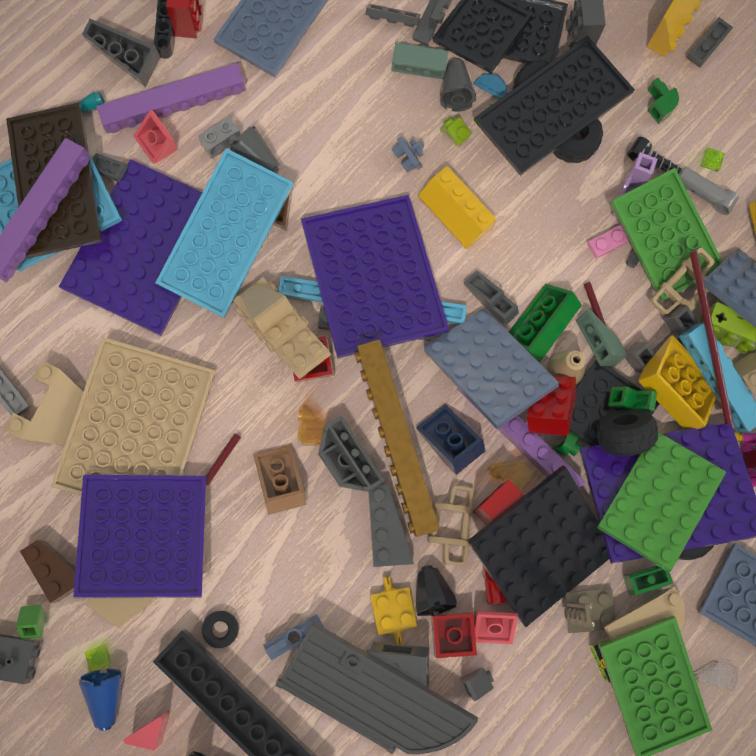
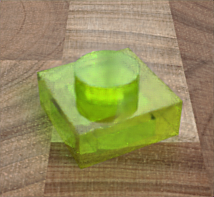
(712, 159)
(98, 658)

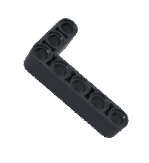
(167, 37)

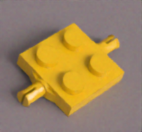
(393, 611)

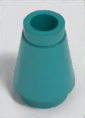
(91, 101)

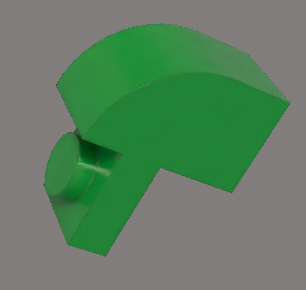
(665, 100)
(627, 398)

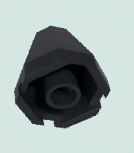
(433, 593)

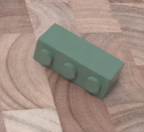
(419, 60)

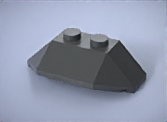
(347, 458)

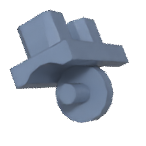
(402, 148)

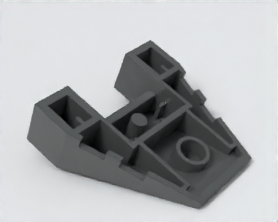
(678, 321)

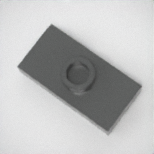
(109, 167)

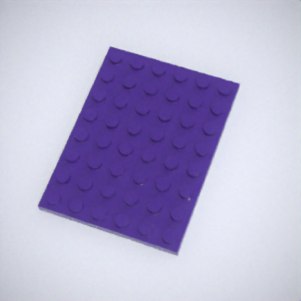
(125, 266)
(374, 275)
(730, 511)

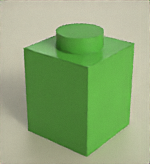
(31, 622)

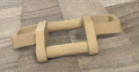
(666, 287)
(467, 511)

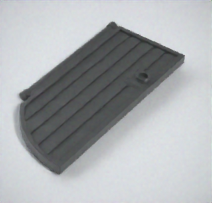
(372, 696)

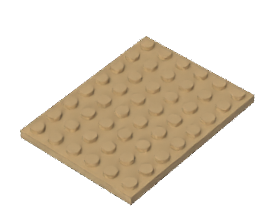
(133, 416)

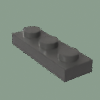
(392, 15)
(709, 42)

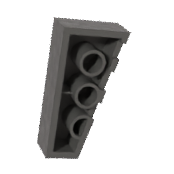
(125, 51)
(387, 535)

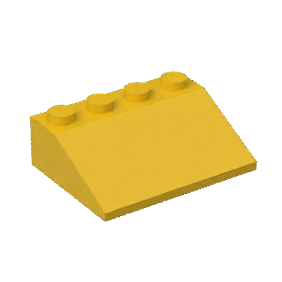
(672, 25)
(679, 385)

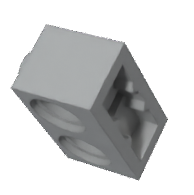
(219, 137)

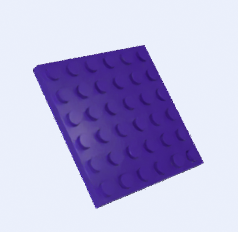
(140, 537)

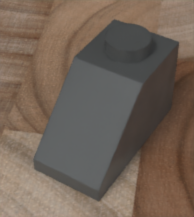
(478, 683)

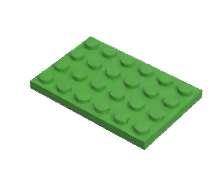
(664, 229)
(662, 502)
(655, 687)

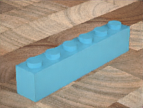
(740, 398)

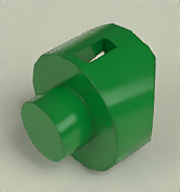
(568, 445)

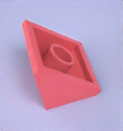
(154, 138)
(495, 626)
(150, 735)

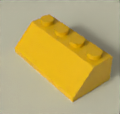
(457, 207)

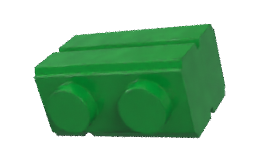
(647, 580)

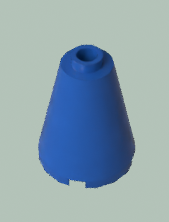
(102, 696)

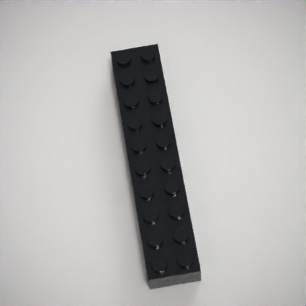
(227, 700)

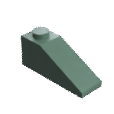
(601, 340)

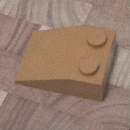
(279, 479)

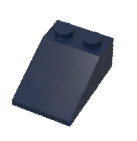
(451, 439)

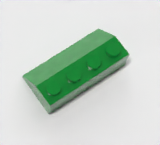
(545, 320)

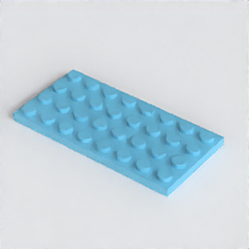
(225, 233)

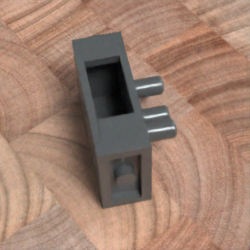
(18, 659)
(407, 659)

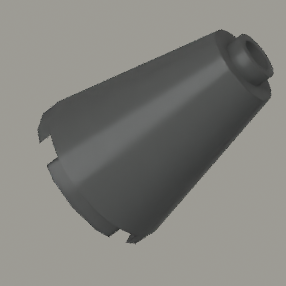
(457, 87)
(253, 147)

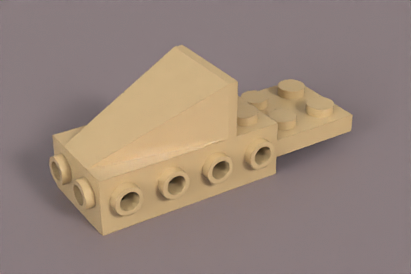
(280, 327)

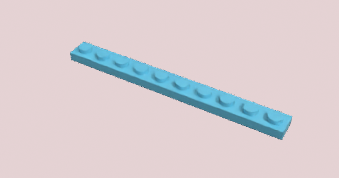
(309, 291)

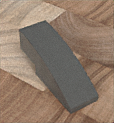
(491, 297)

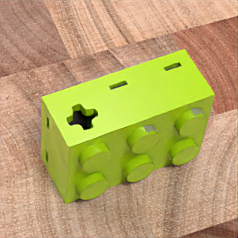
(732, 328)

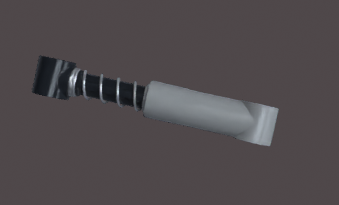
(721, 199)

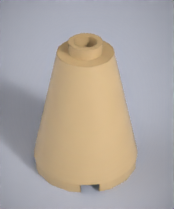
(568, 364)

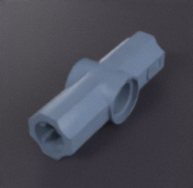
(282, 644)

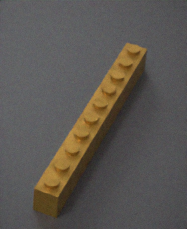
(397, 438)

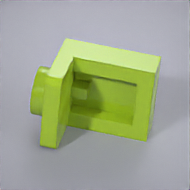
(456, 130)

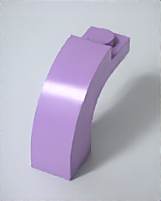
(638, 174)

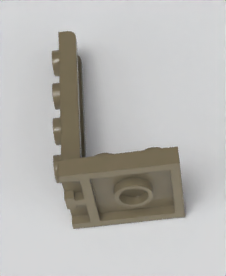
(589, 610)

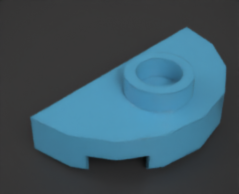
(492, 84)

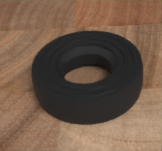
(208, 624)

